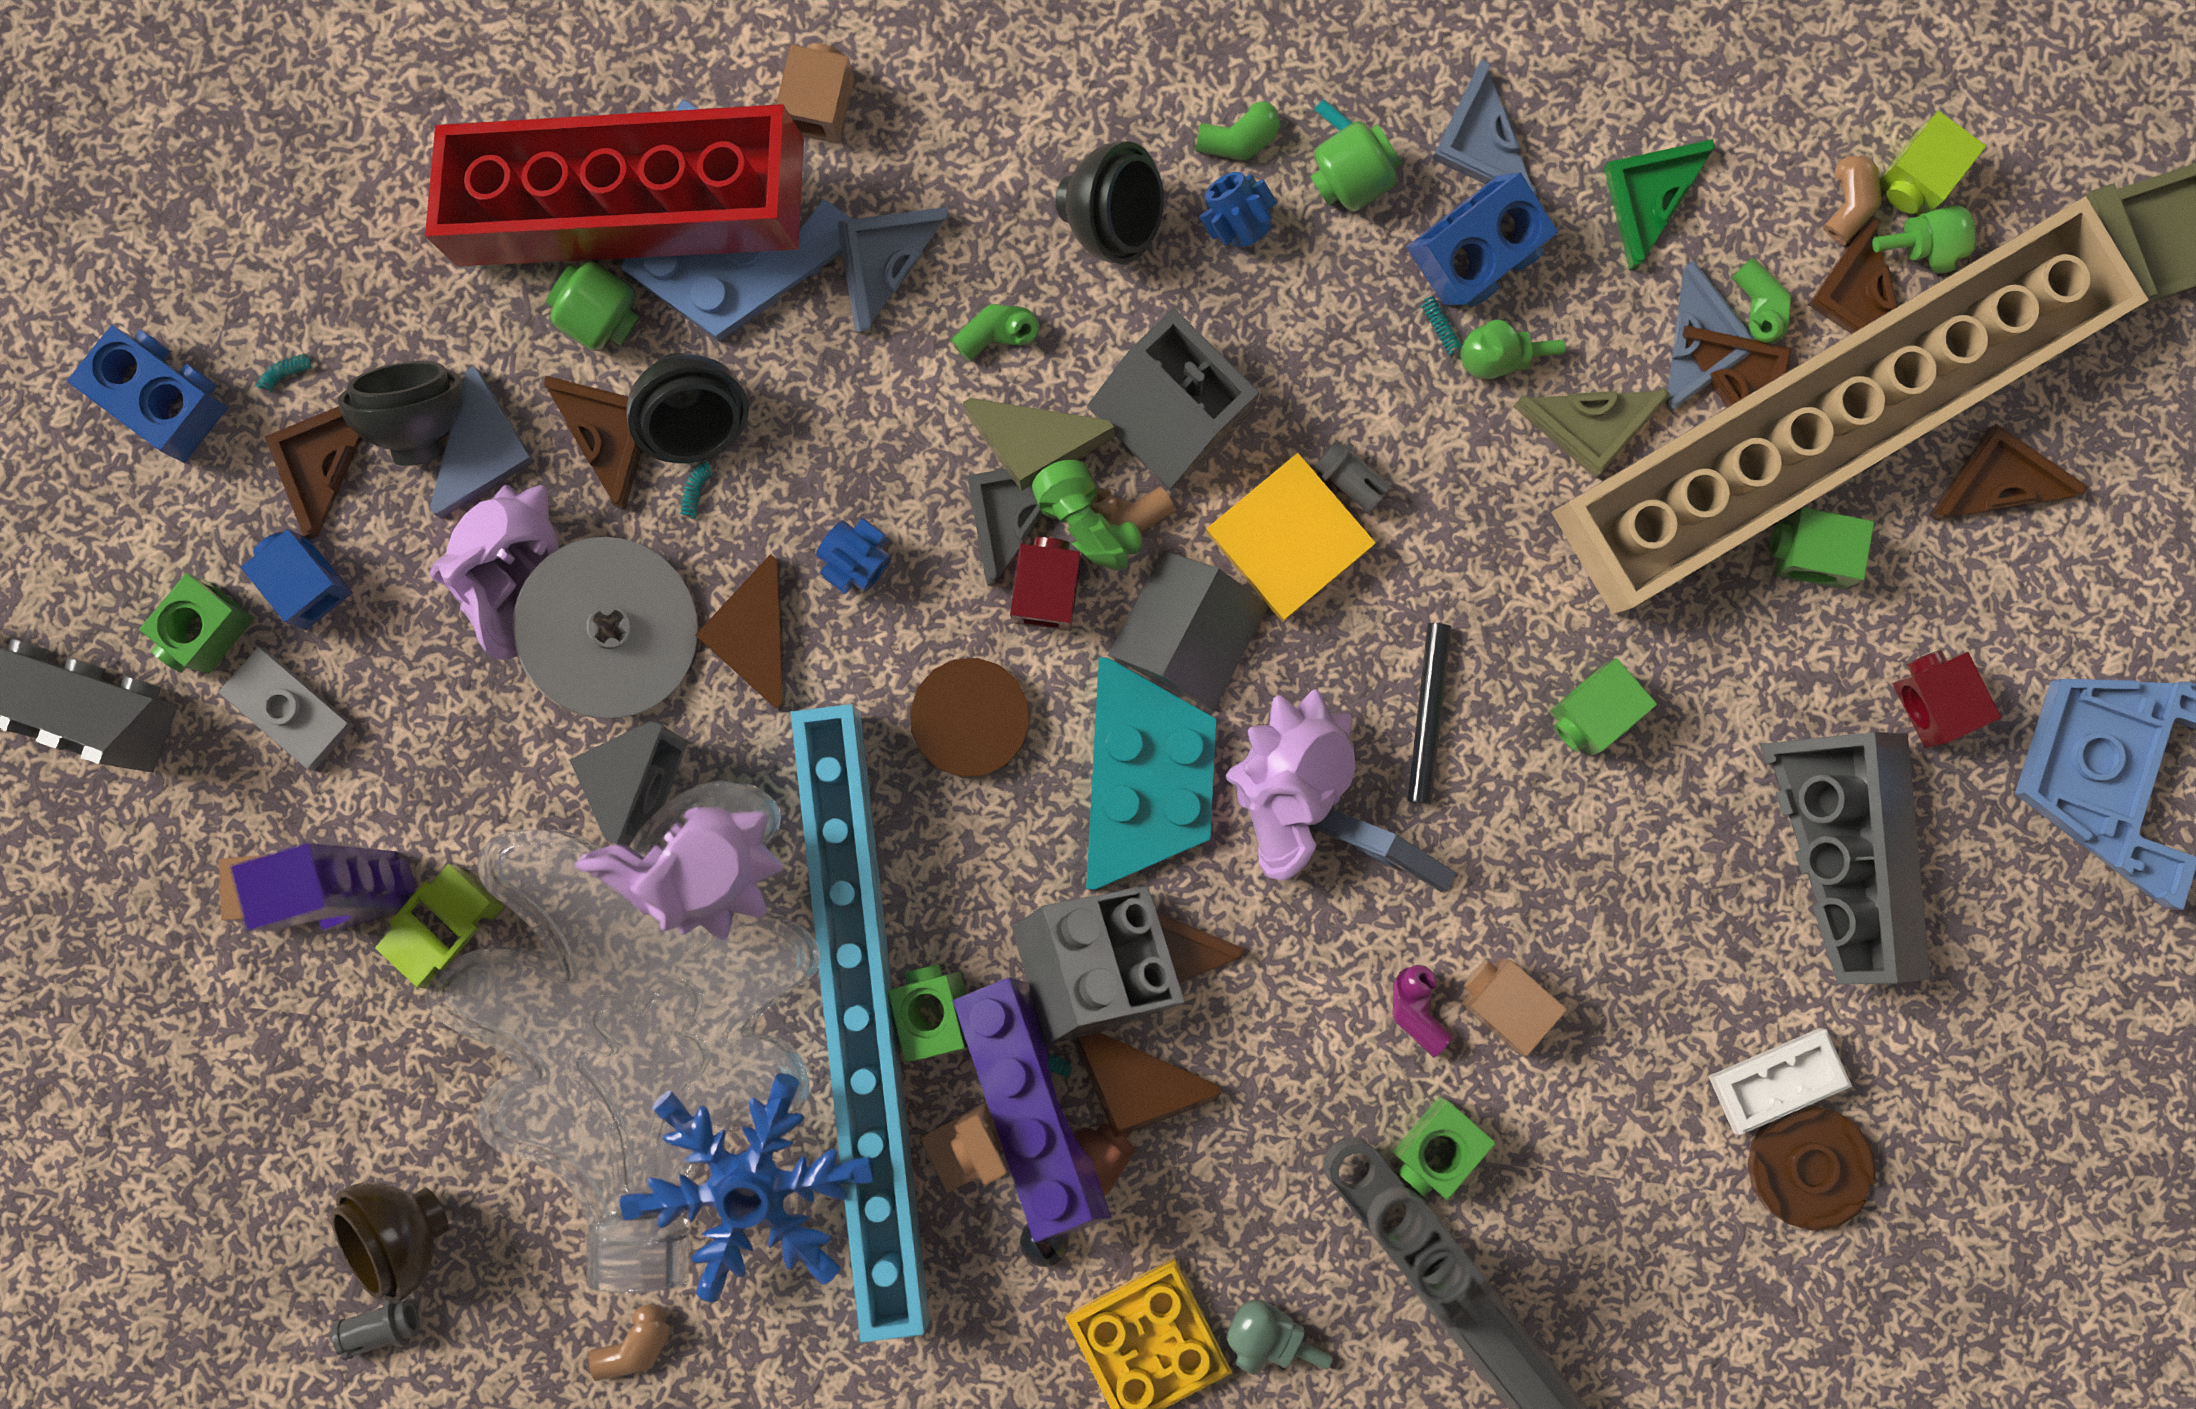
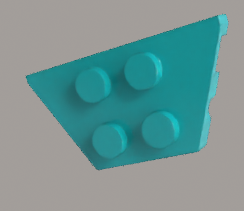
(1147, 775)

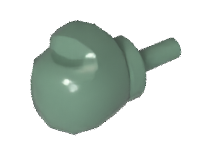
(1267, 1335)

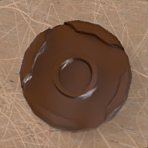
(969, 717)
(1788, 1159)

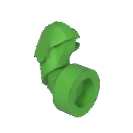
(1066, 494)

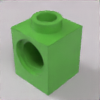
(1821, 547)
(221, 625)
(1601, 709)
(915, 1034)
(1468, 1142)

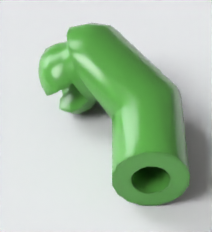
(1245, 137)
(1769, 302)
(997, 325)

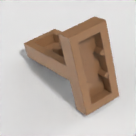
(966, 1149)

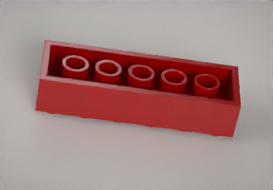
(616, 186)

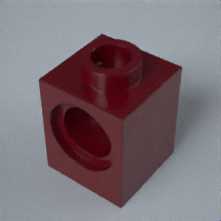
(1045, 584)
(1945, 697)

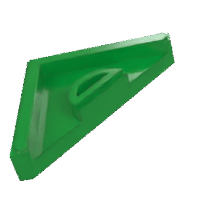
(1649, 190)

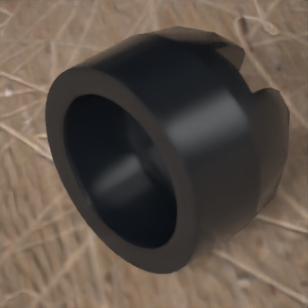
(1034, 1253)

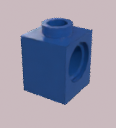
(295, 578)

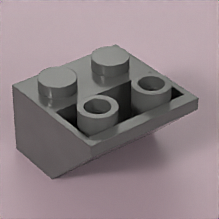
(1173, 399)
(1096, 963)

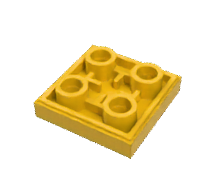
(1290, 537)
(1148, 1341)

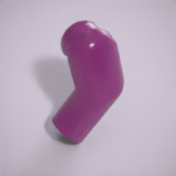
(1413, 1007)

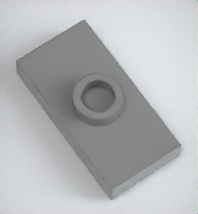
(286, 708)

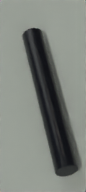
(1429, 713)

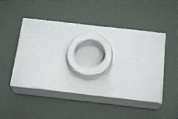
(1780, 1081)

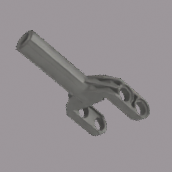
(1451, 1286)

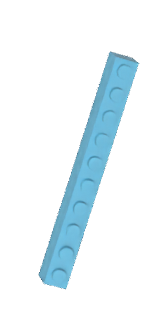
(860, 1021)

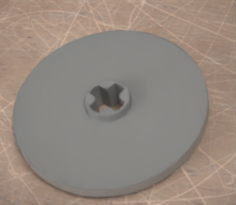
(558, 635)

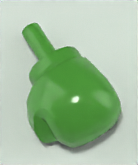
(1937, 235)
(1499, 350)

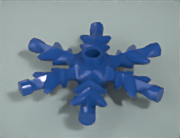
(746, 1187)

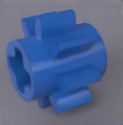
(1238, 209)
(853, 555)

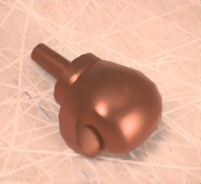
(1108, 1153)

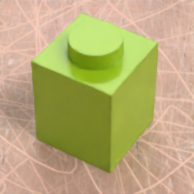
(1930, 165)

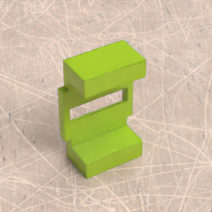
(456, 901)

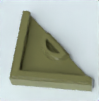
(1592, 424)
(1034, 438)

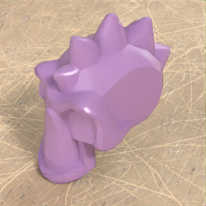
(491, 559)
(1293, 779)
(698, 876)

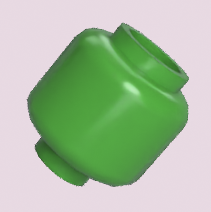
(1355, 166)
(592, 306)

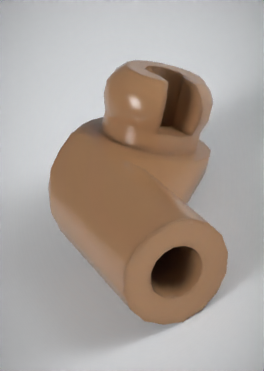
(1862, 197)
(1143, 512)
(638, 1349)

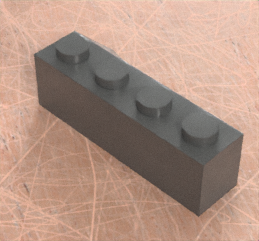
(80, 711)
(1860, 850)

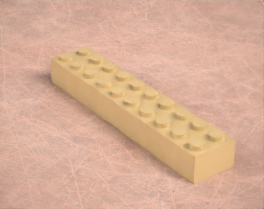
(1849, 406)

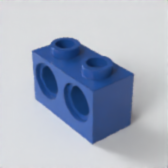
(1477, 230)
(146, 398)

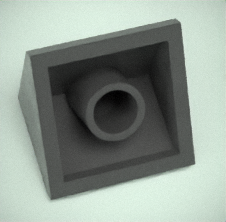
(1189, 628)
(629, 778)

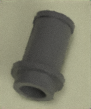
(1352, 475)
(376, 1329)

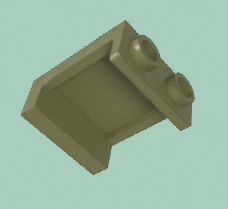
(2154, 229)

